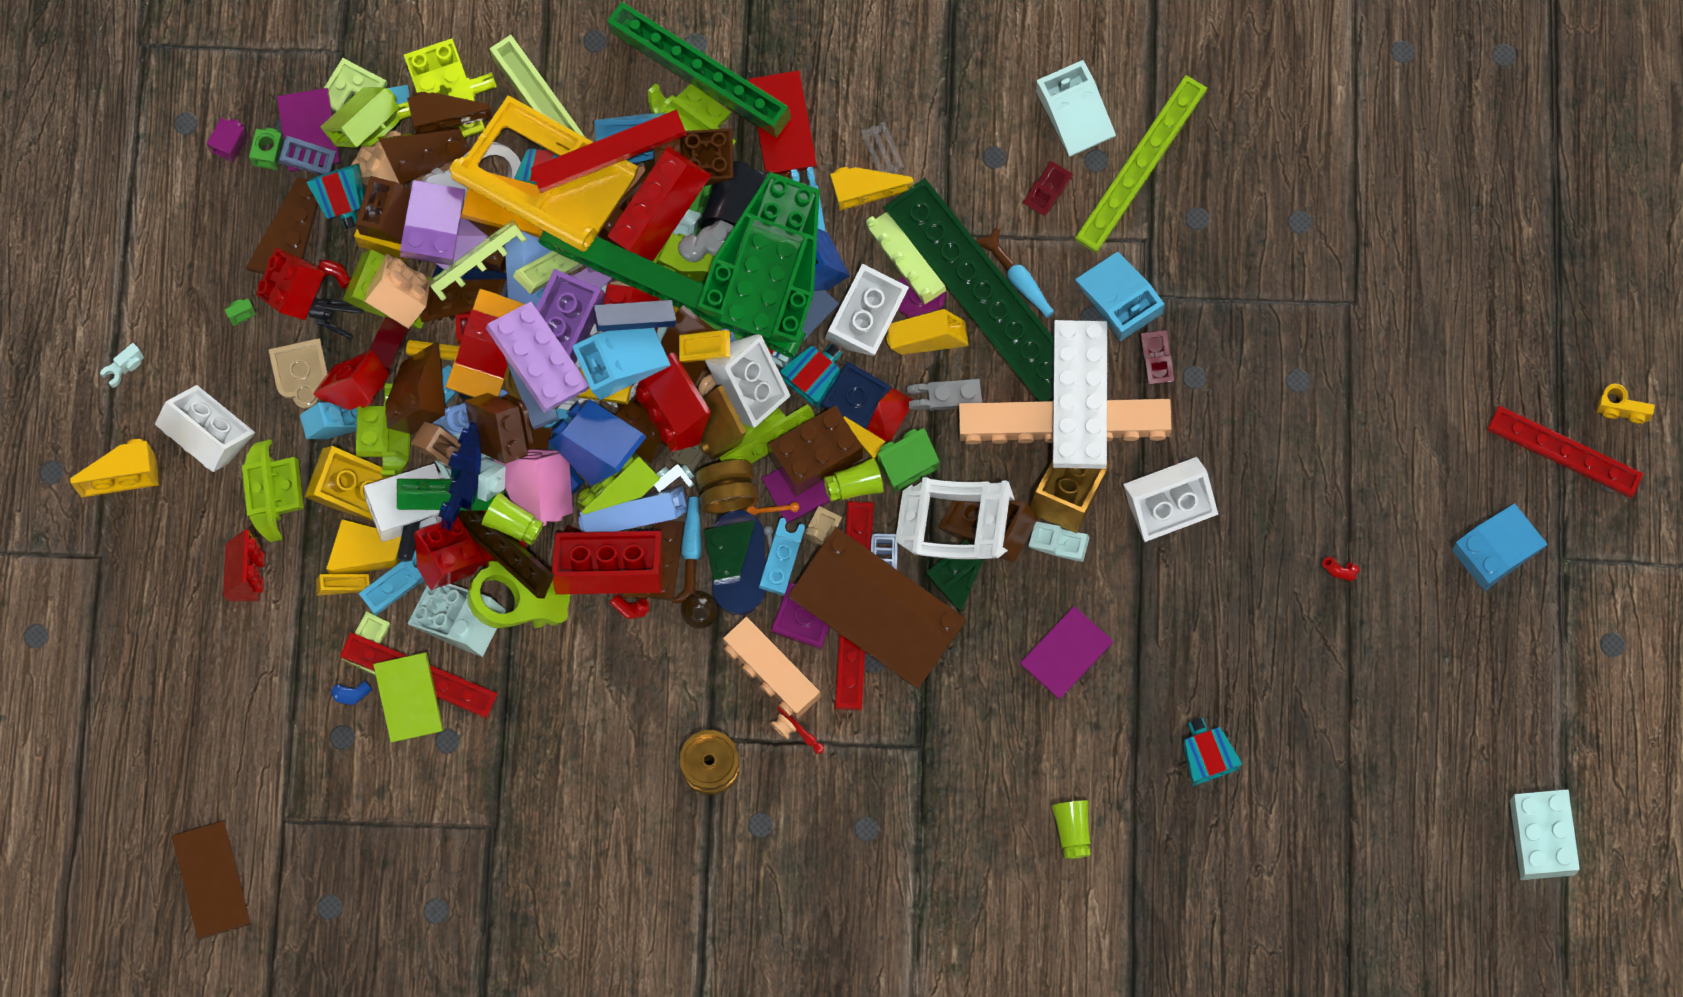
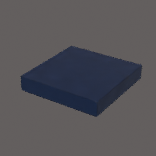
(856, 394)

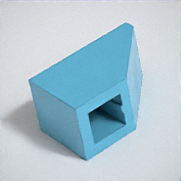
(328, 421)

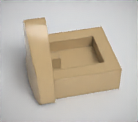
(822, 526)

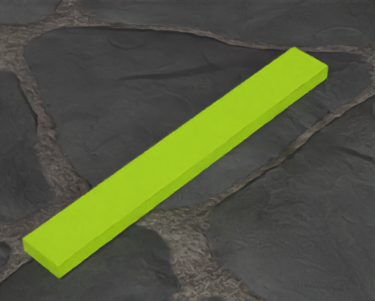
(1141, 164)

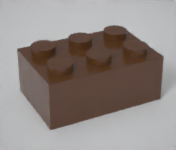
(815, 450)

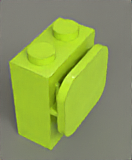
(363, 118)

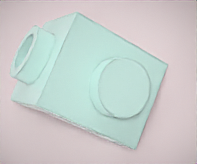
(669, 475)
(491, 479)

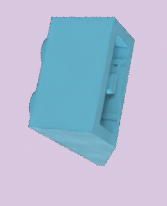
(1121, 295)
(620, 359)

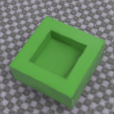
(240, 311)

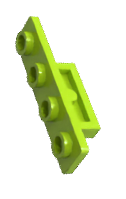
(772, 427)

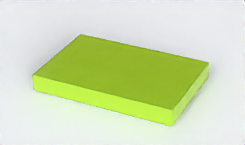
(408, 697)

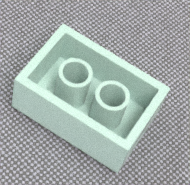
(1544, 834)

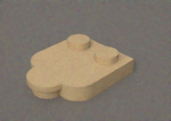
(299, 371)

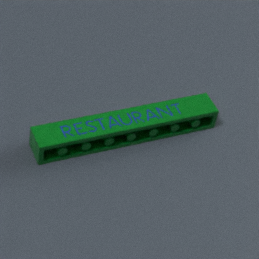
(699, 69)

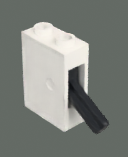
(393, 523)

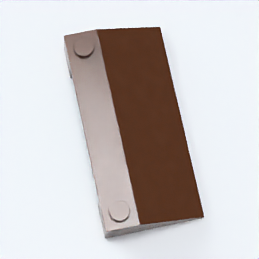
(877, 608)

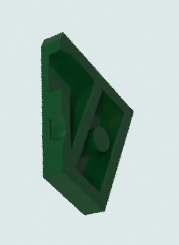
(728, 548)
(955, 578)

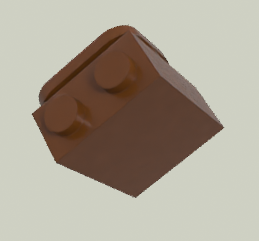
(501, 426)

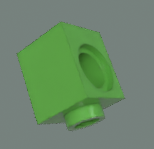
(269, 158)

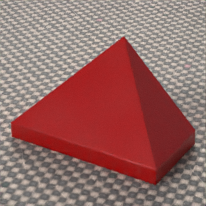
(889, 415)

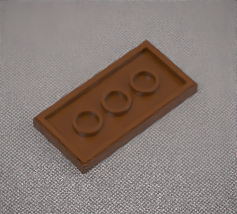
(211, 880)

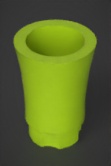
(854, 481)
(512, 520)
(1073, 828)

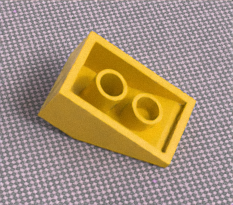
(122, 469)
(341, 482)

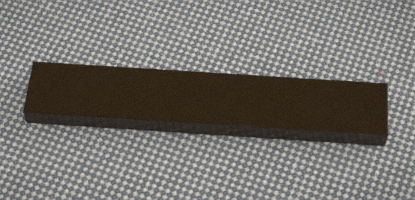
(508, 553)

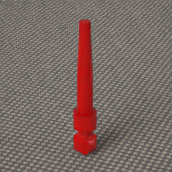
(809, 739)

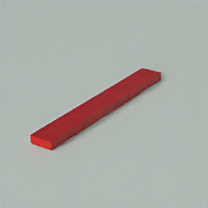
(850, 657)

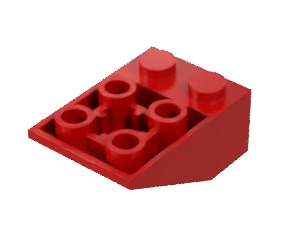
(243, 568)

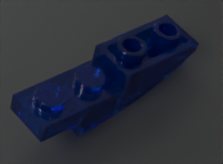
(465, 472)

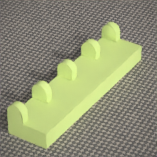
(475, 257)
(905, 257)

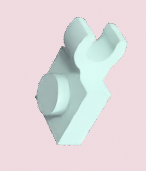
(126, 361)

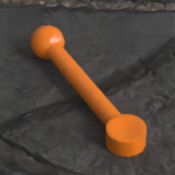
(794, 507)

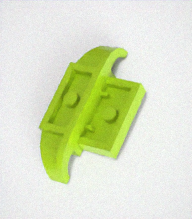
(694, 107)
(377, 440)
(270, 489)

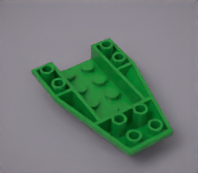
(767, 264)

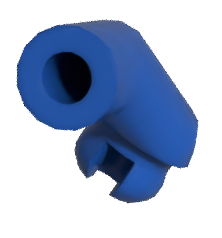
(348, 695)

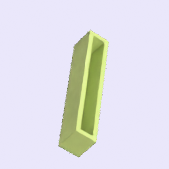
(528, 82)

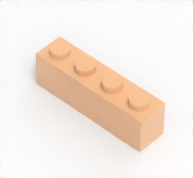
(771, 667)

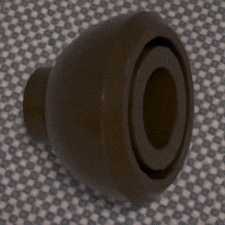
(699, 610)

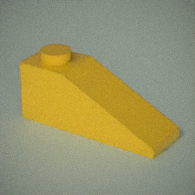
(862, 186)

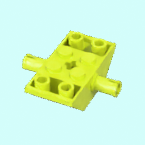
(441, 71)

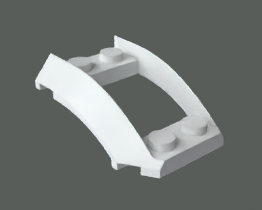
(991, 519)

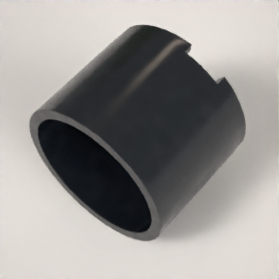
(731, 197)

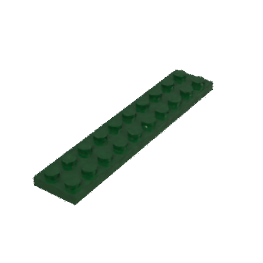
(977, 286)

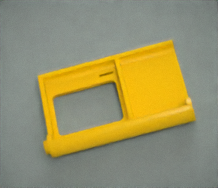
(568, 212)

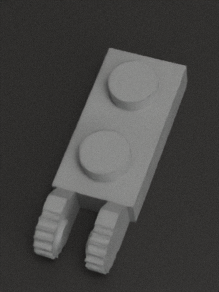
(945, 394)

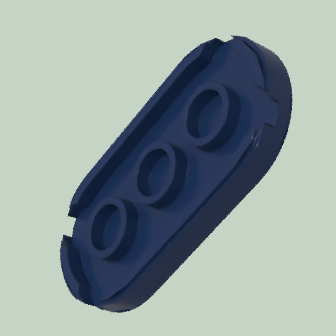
(743, 594)

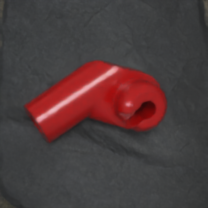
(337, 270)
(1336, 571)

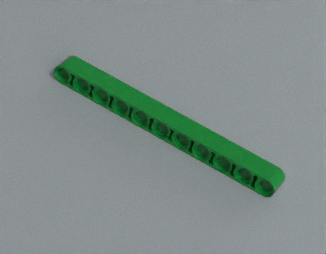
(649, 278)

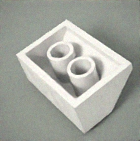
(866, 312)
(750, 379)
(203, 427)
(1171, 499)

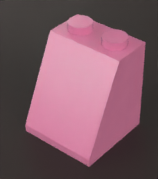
(540, 484)

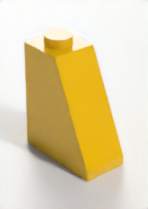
(927, 333)
(361, 550)

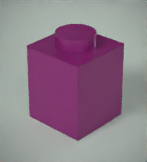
(227, 139)

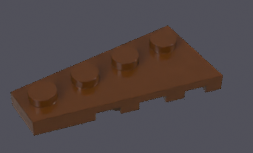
(289, 228)

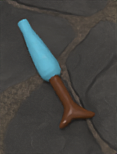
(1016, 274)
(690, 548)

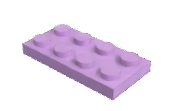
(537, 357)

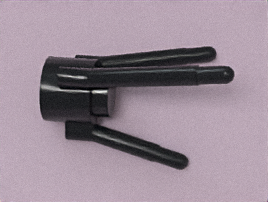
(324, 309)

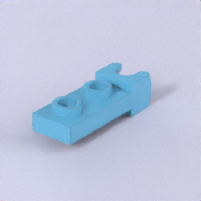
(781, 558)
(392, 586)

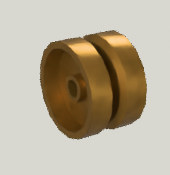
(726, 487)
(709, 778)

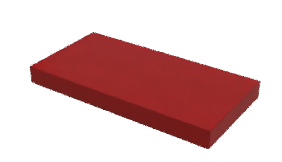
(794, 144)

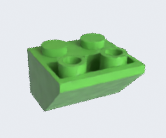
(907, 460)

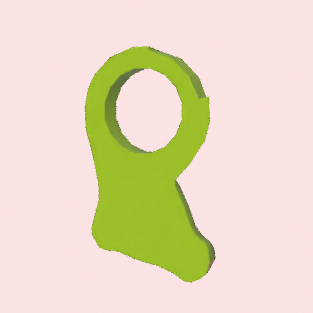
(527, 606)

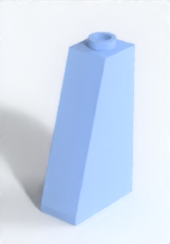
(518, 256)
(648, 509)

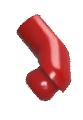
(630, 610)

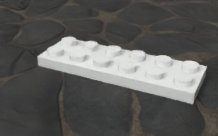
(1080, 394)

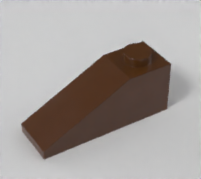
(443, 111)

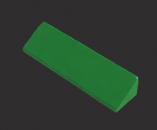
(429, 495)

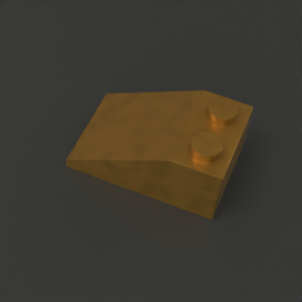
(724, 426)
(1067, 495)

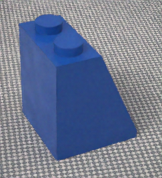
(829, 265)
(595, 441)

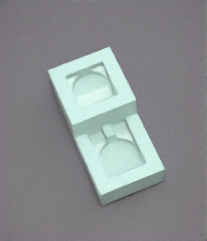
(1059, 542)

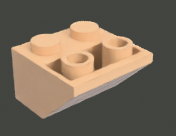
(375, 162)
(398, 291)

